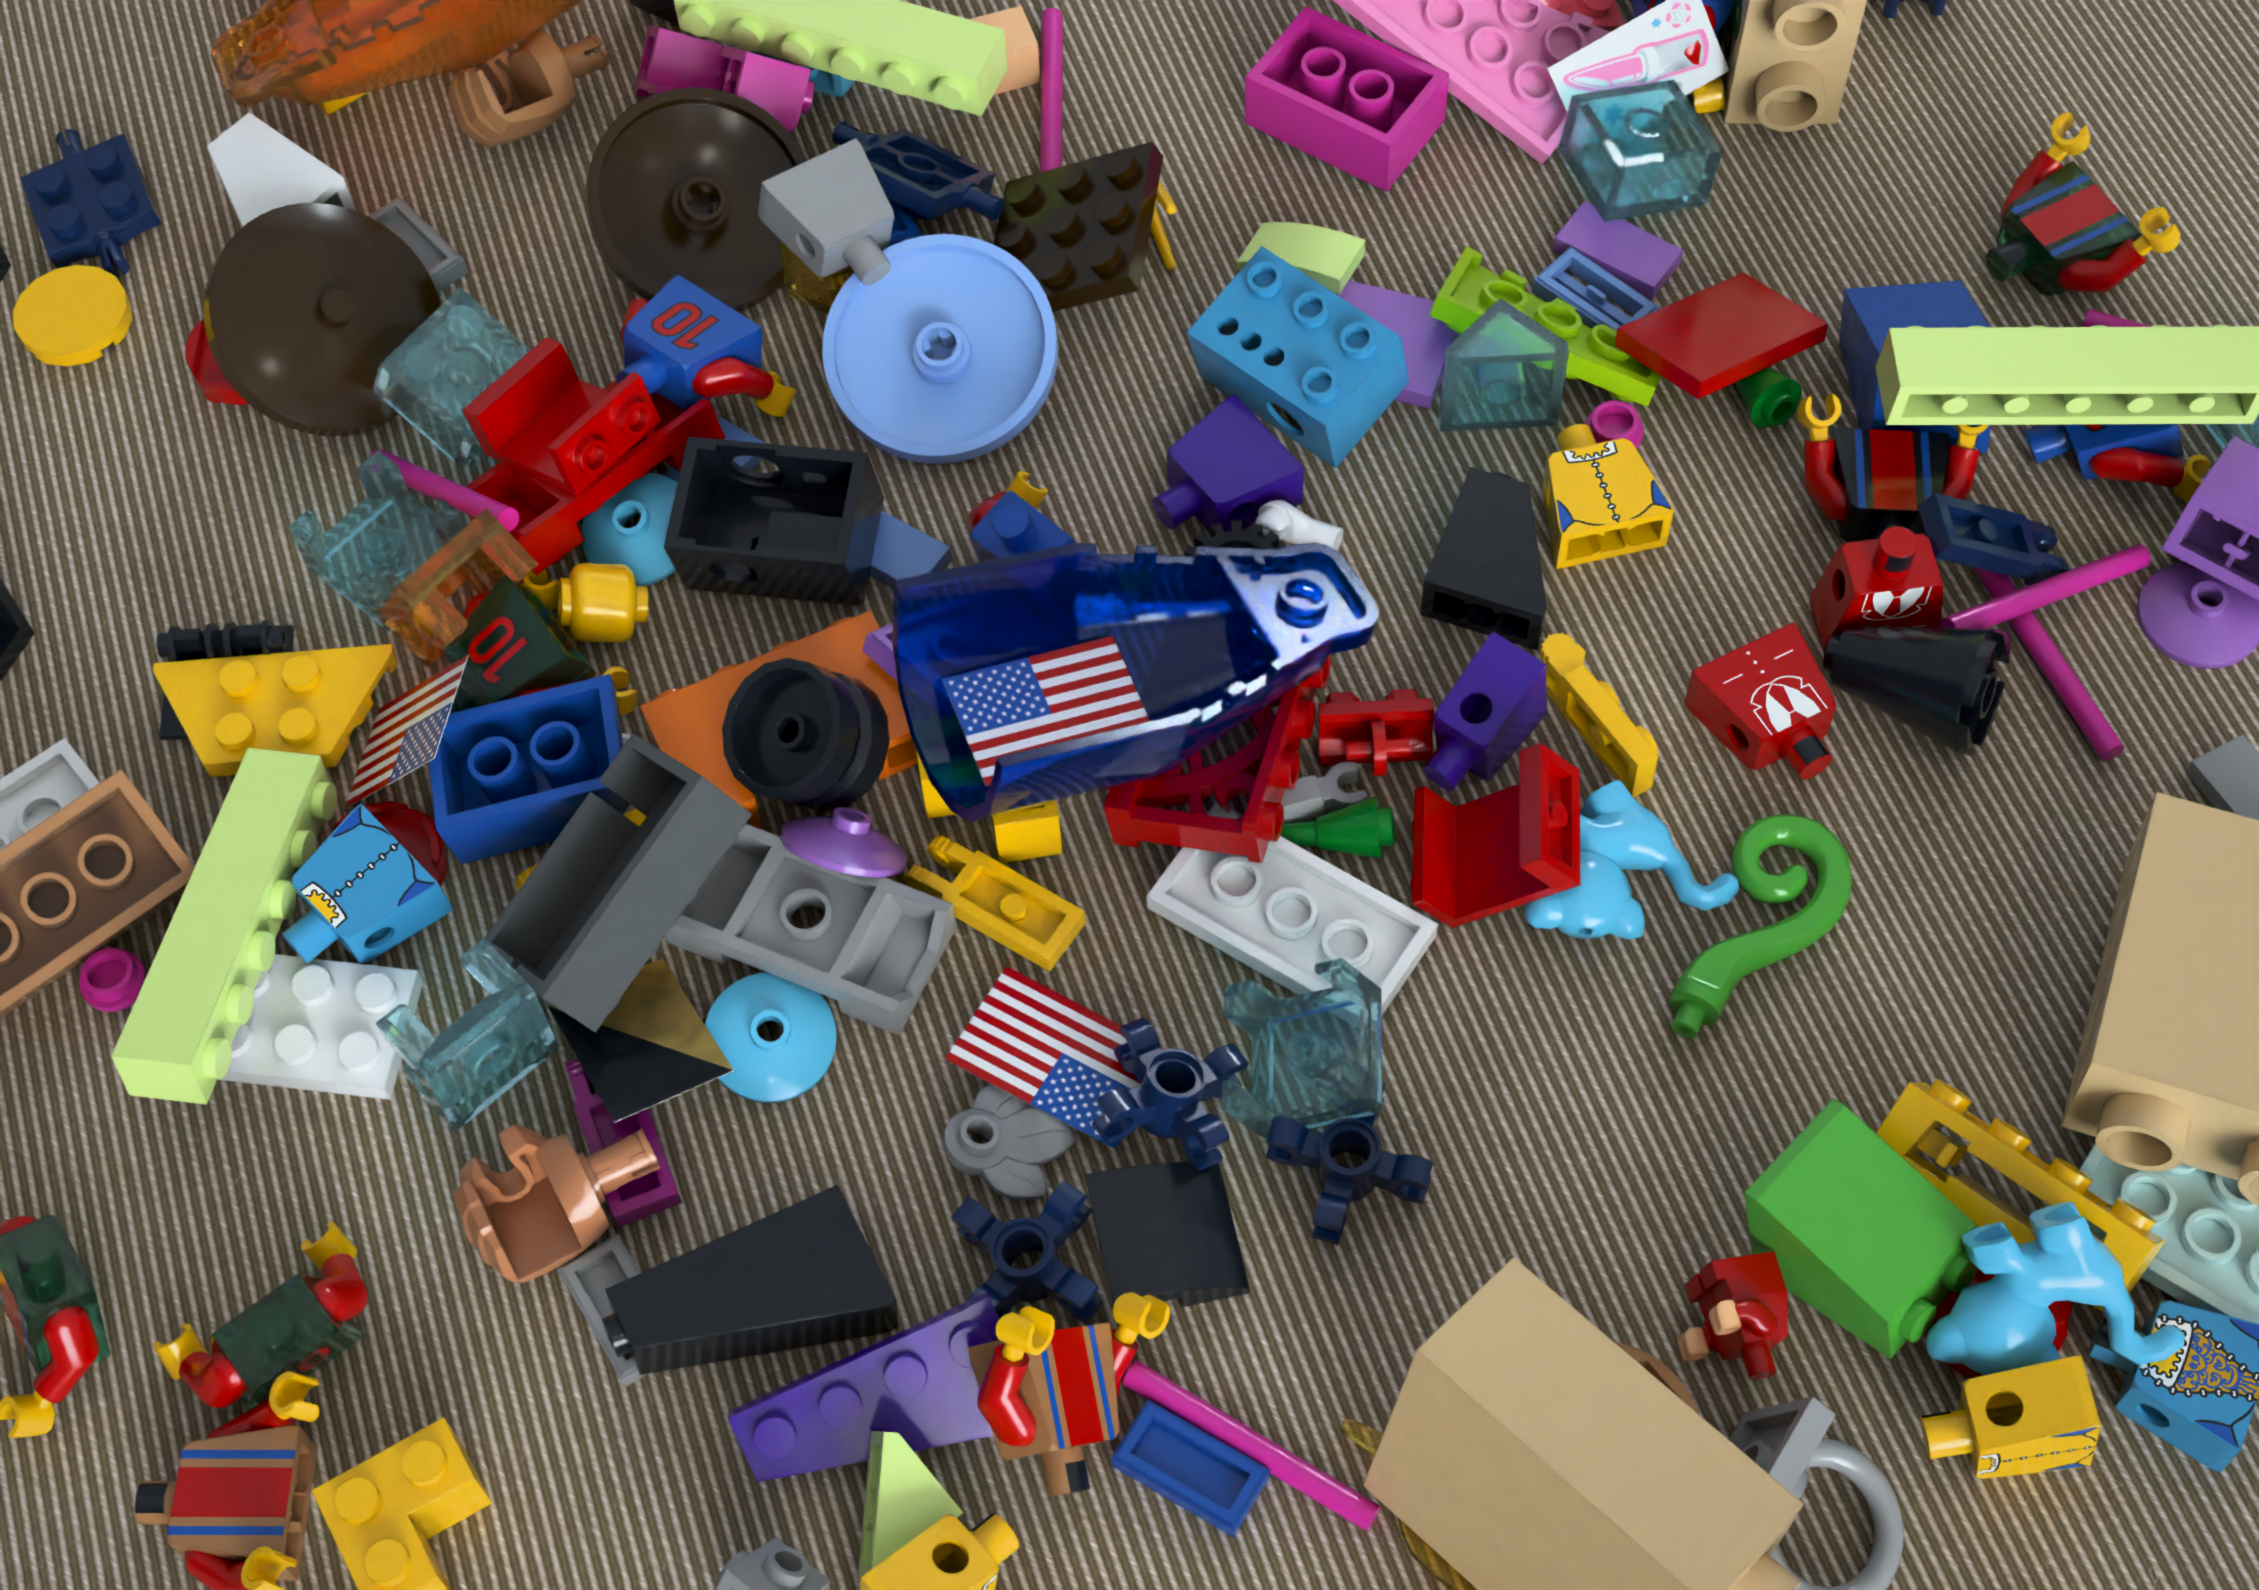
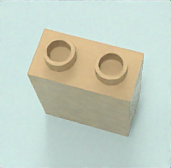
(2176, 1002)
(1565, 1463)

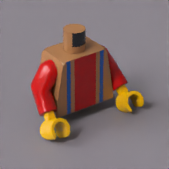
(1059, 1386)
(242, 1494)

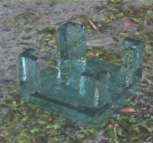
(377, 540)
(480, 1051)
(1310, 1052)

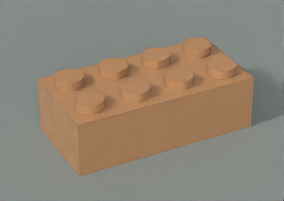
(82, 885)

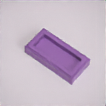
(1620, 249)

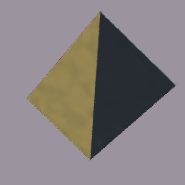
(646, 1045)

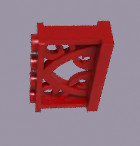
(1135, 810)

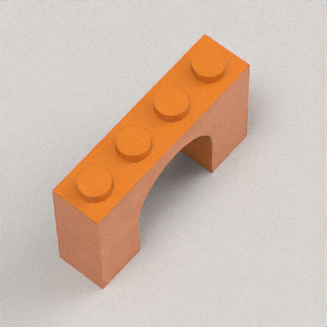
(691, 719)

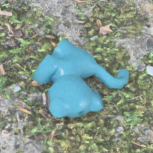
(1615, 838)
(2008, 1318)

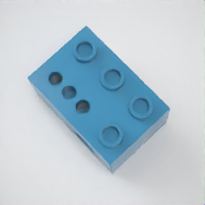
(1301, 348)

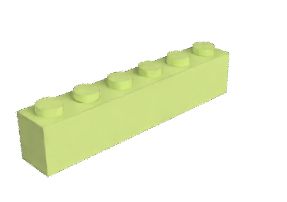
(866, 41)
(2069, 375)
(224, 928)

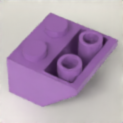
(2222, 521)

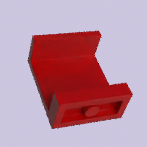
(558, 425)
(1500, 846)

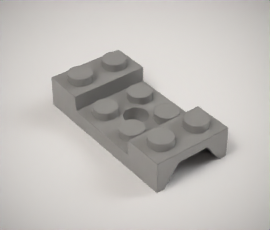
(866, 951)

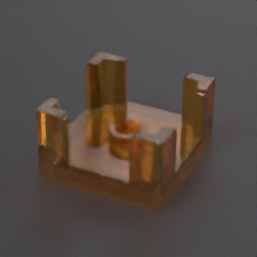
(419, 606)

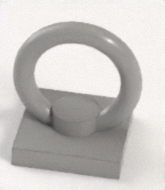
(1787, 1441)

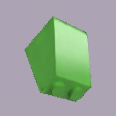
(1859, 1231)

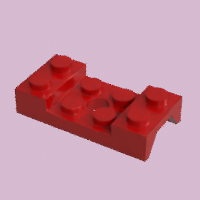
(550, 514)

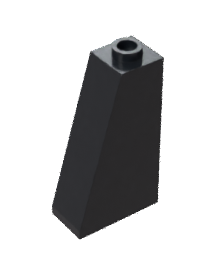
(755, 1292)

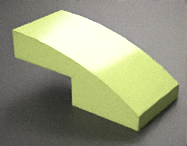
(1315, 250)

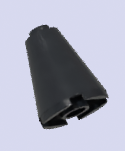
(1924, 677)

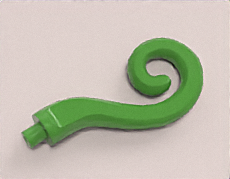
(1714, 973)

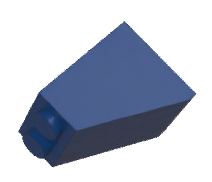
(1864, 327)

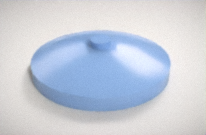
(941, 350)

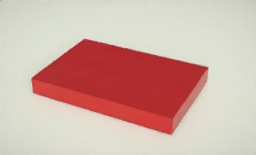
(1720, 335)

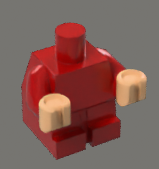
(1742, 1312)

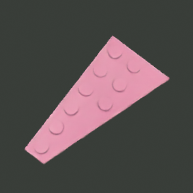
(1492, 54)

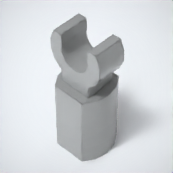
(1322, 794)

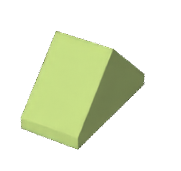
(899, 1499)

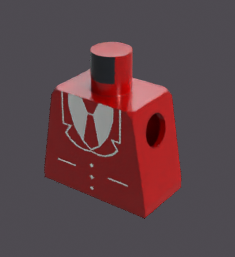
(1879, 585)
(1767, 702)

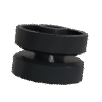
(805, 735)

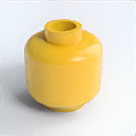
(601, 602)

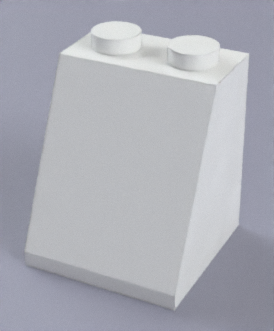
(270, 171)

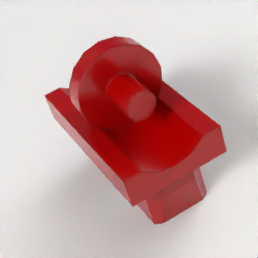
(1375, 730)

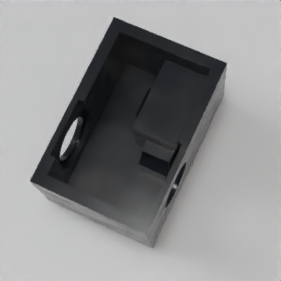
(779, 532)

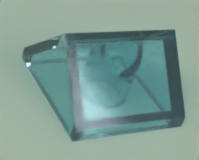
(1503, 373)

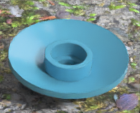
(636, 546)
(776, 1068)

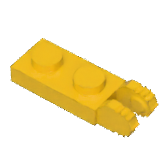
(1597, 715)
(1001, 902)

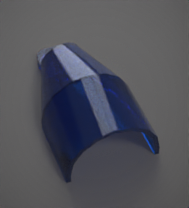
(1197, 633)

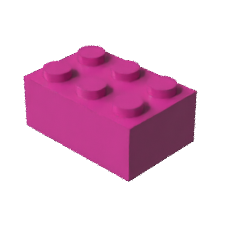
(1346, 98)

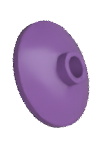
(2188, 629)
(844, 844)

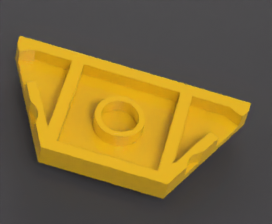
(274, 701)

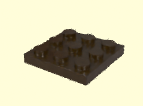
(1083, 224)

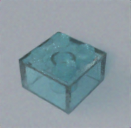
(1639, 150)
(445, 369)

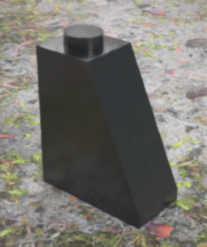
(1489, 563)

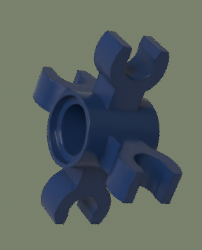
(1169, 1094)
(1400, 1174)
(1060, 1218)

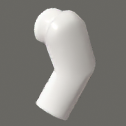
(1296, 526)

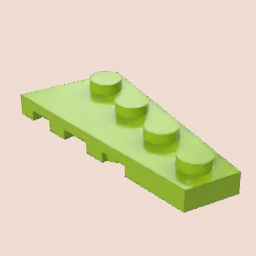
(1592, 352)

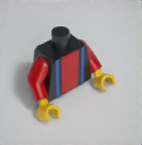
(1882, 476)

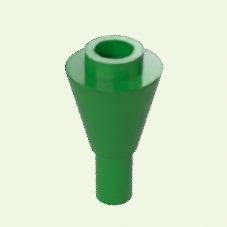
(1769, 397)
(1354, 830)

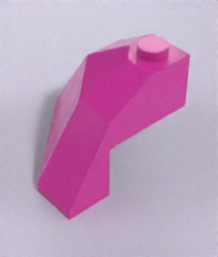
(683, 61)

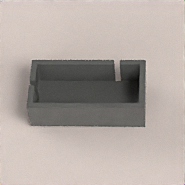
(616, 887)

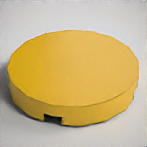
(72, 315)

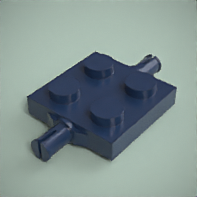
(924, 175)
(90, 202)

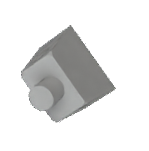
(831, 213)

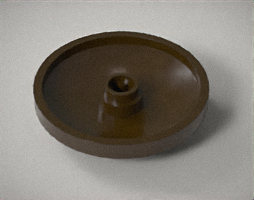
(682, 191)
(310, 311)

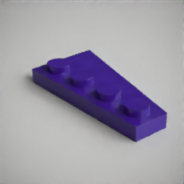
(903, 1385)

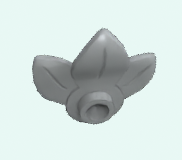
(1016, 1145)

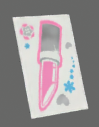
(1644, 53)

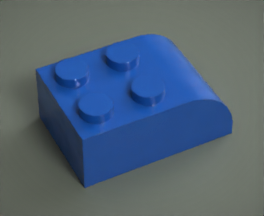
(524, 767)

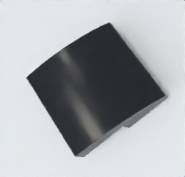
(1167, 1232)

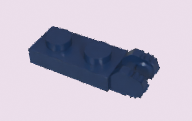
(1990, 539)

